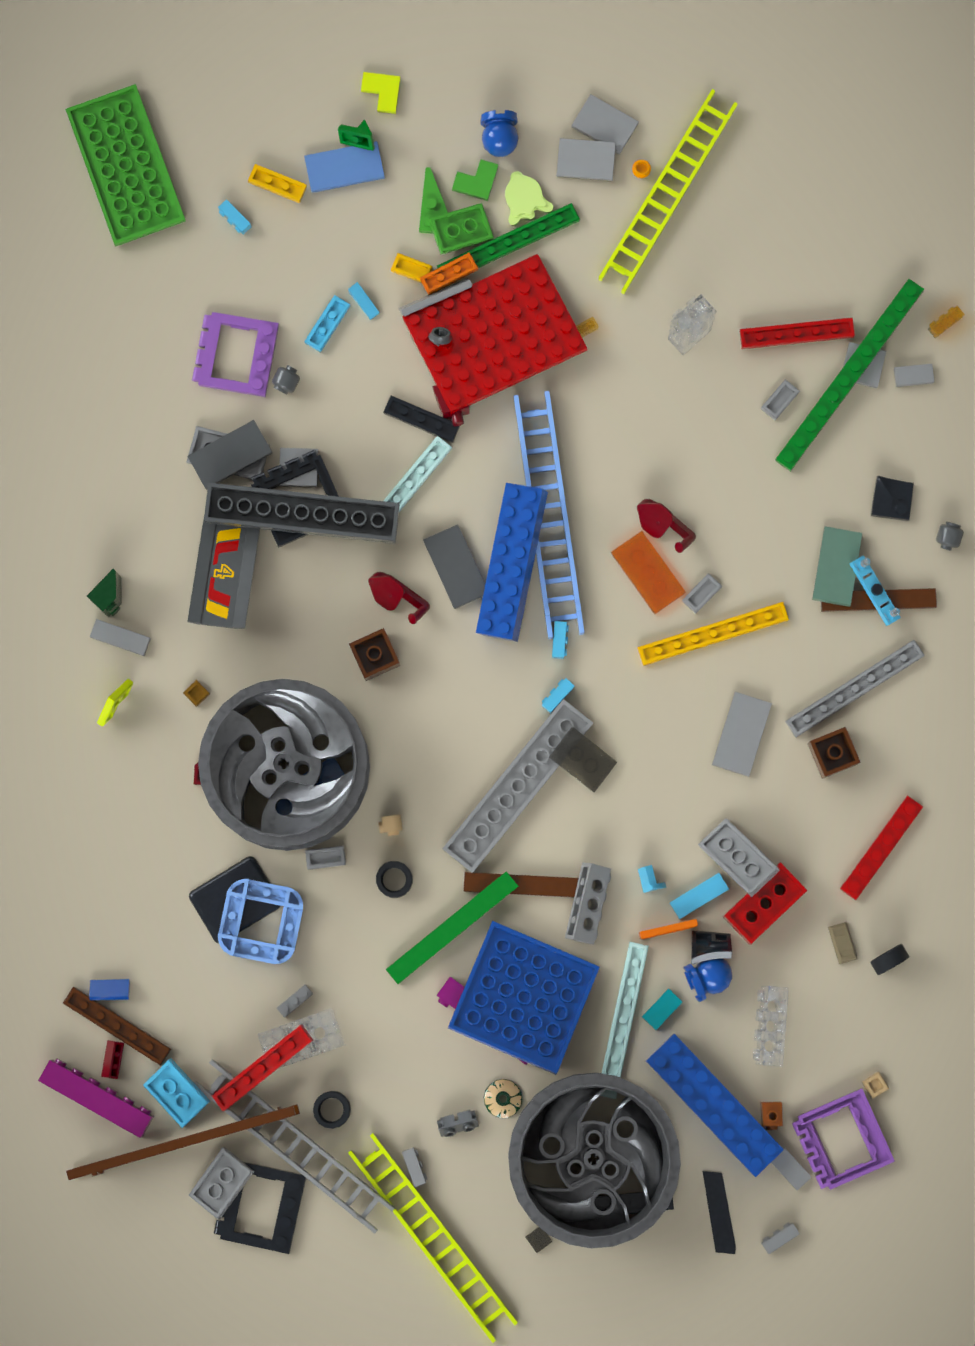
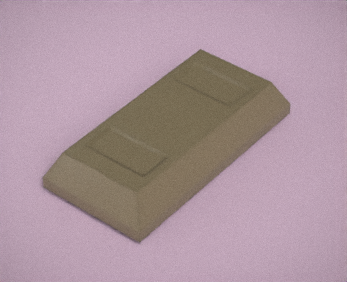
(842, 943)

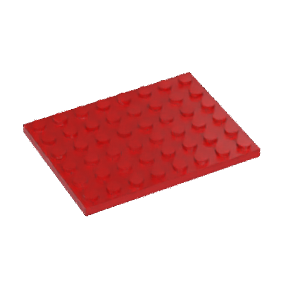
(499, 333)

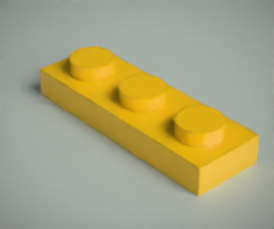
(277, 183)

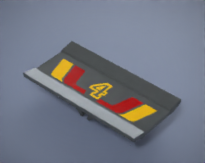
(223, 576)

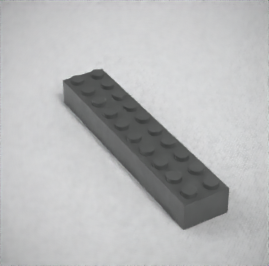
(301, 513)

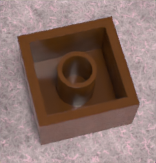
(374, 654)
(833, 752)

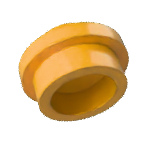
(641, 168)

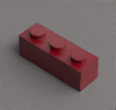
(112, 1059)

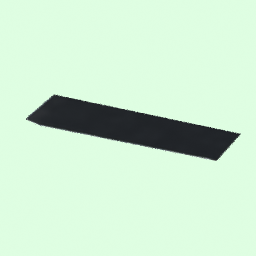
(719, 1213)

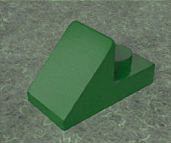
(356, 136)

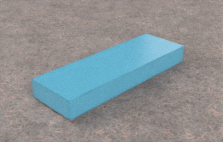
(327, 323)
(699, 896)

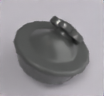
(440, 336)

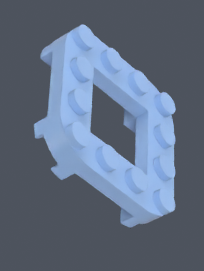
(232, 917)

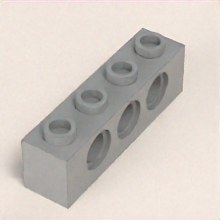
(580, 909)

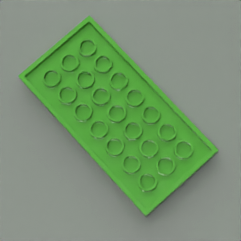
(125, 165)

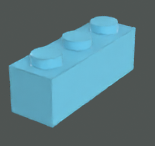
(234, 217)
(560, 640)
(557, 695)

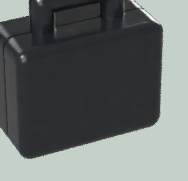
(211, 896)

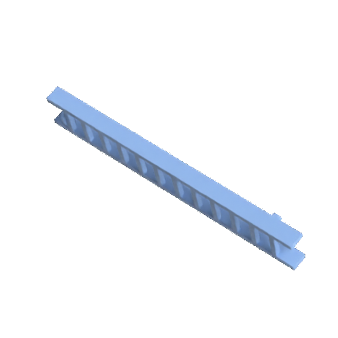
(559, 485)

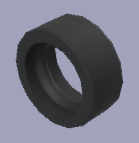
(394, 864)
(889, 959)
(317, 1106)

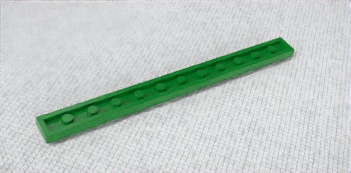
(849, 375)

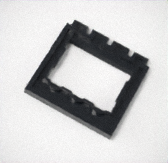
(294, 469)
(286, 1216)

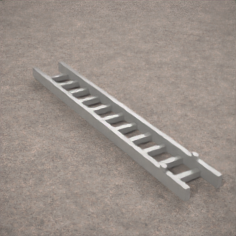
(300, 1168)

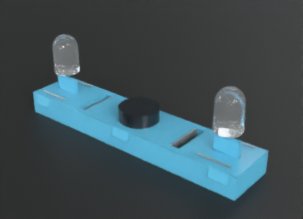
(875, 590)

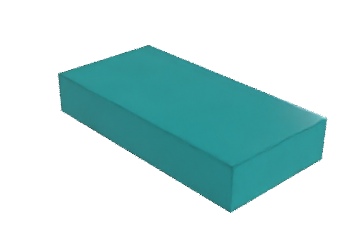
(662, 1009)

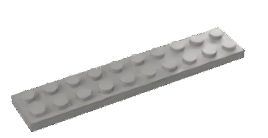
(513, 789)

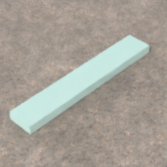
(419, 472)

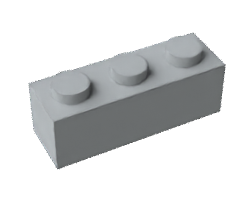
(294, 1001)
(414, 1167)
(780, 1237)

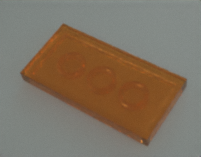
(648, 572)

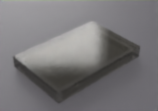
(583, 759)

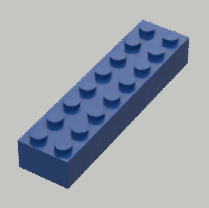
(511, 562)
(714, 1105)

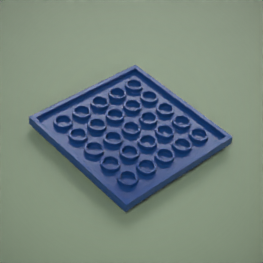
(523, 997)

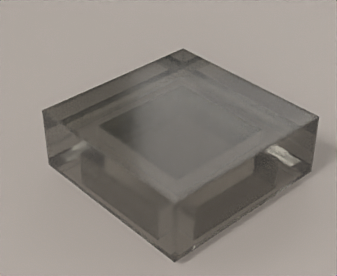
(538, 1239)

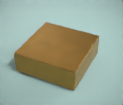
(196, 693)

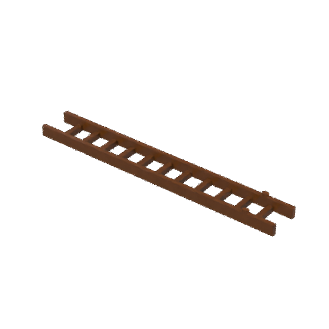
(168, 1146)

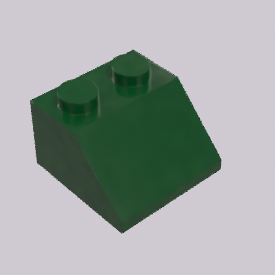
(108, 594)

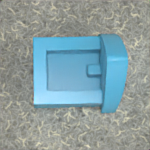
(648, 879)

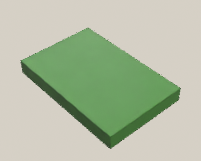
(461, 228)

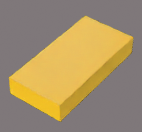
(410, 267)

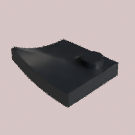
(892, 499)
(710, 946)

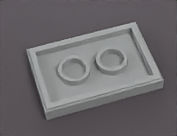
(604, 123)
(586, 159)
(221, 1183)

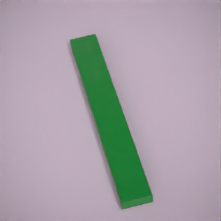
(522, 236)
(452, 927)

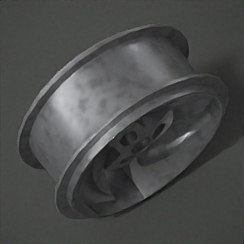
(317, 809)
(571, 1211)

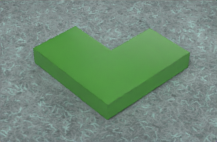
(479, 185)

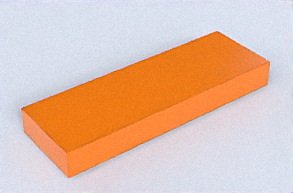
(448, 273)
(668, 929)

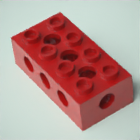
(765, 917)

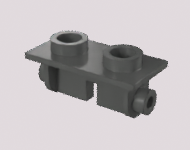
(449, 1127)

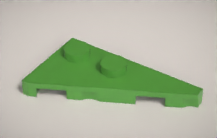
(431, 202)

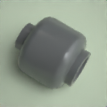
(286, 379)
(949, 535)

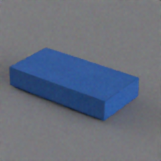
(109, 989)

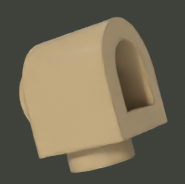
(391, 825)

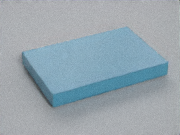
(176, 1093)

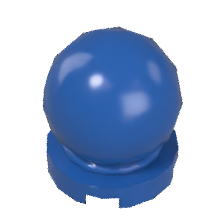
(499, 135)
(708, 977)

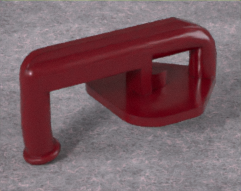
(657, 519)
(389, 592)

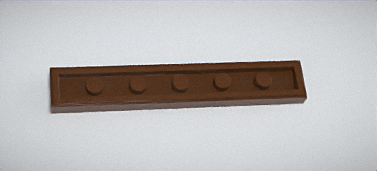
(900, 599)
(526, 884)
(117, 1026)

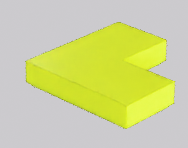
(386, 86)
(113, 702)

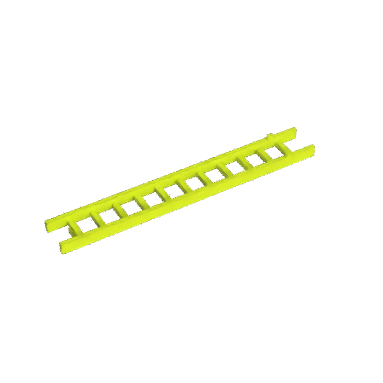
(658, 184)
(454, 1244)

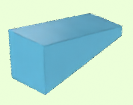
(363, 301)

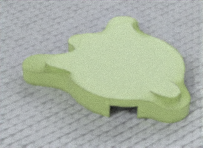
(524, 197)

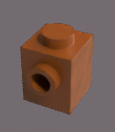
(771, 1115)

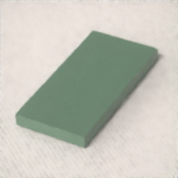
(834, 574)

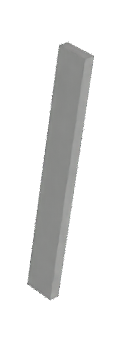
(854, 688)

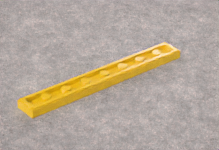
(713, 633)

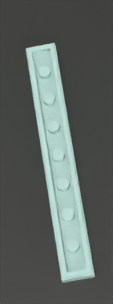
(624, 1012)

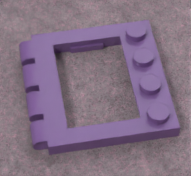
(261, 360)
(869, 1131)

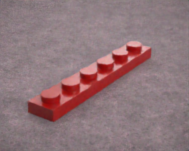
(797, 333)
(881, 847)
(262, 1068)

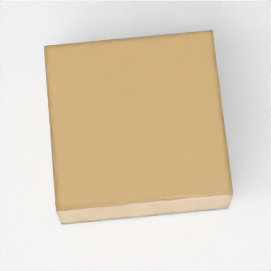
(875, 1085)

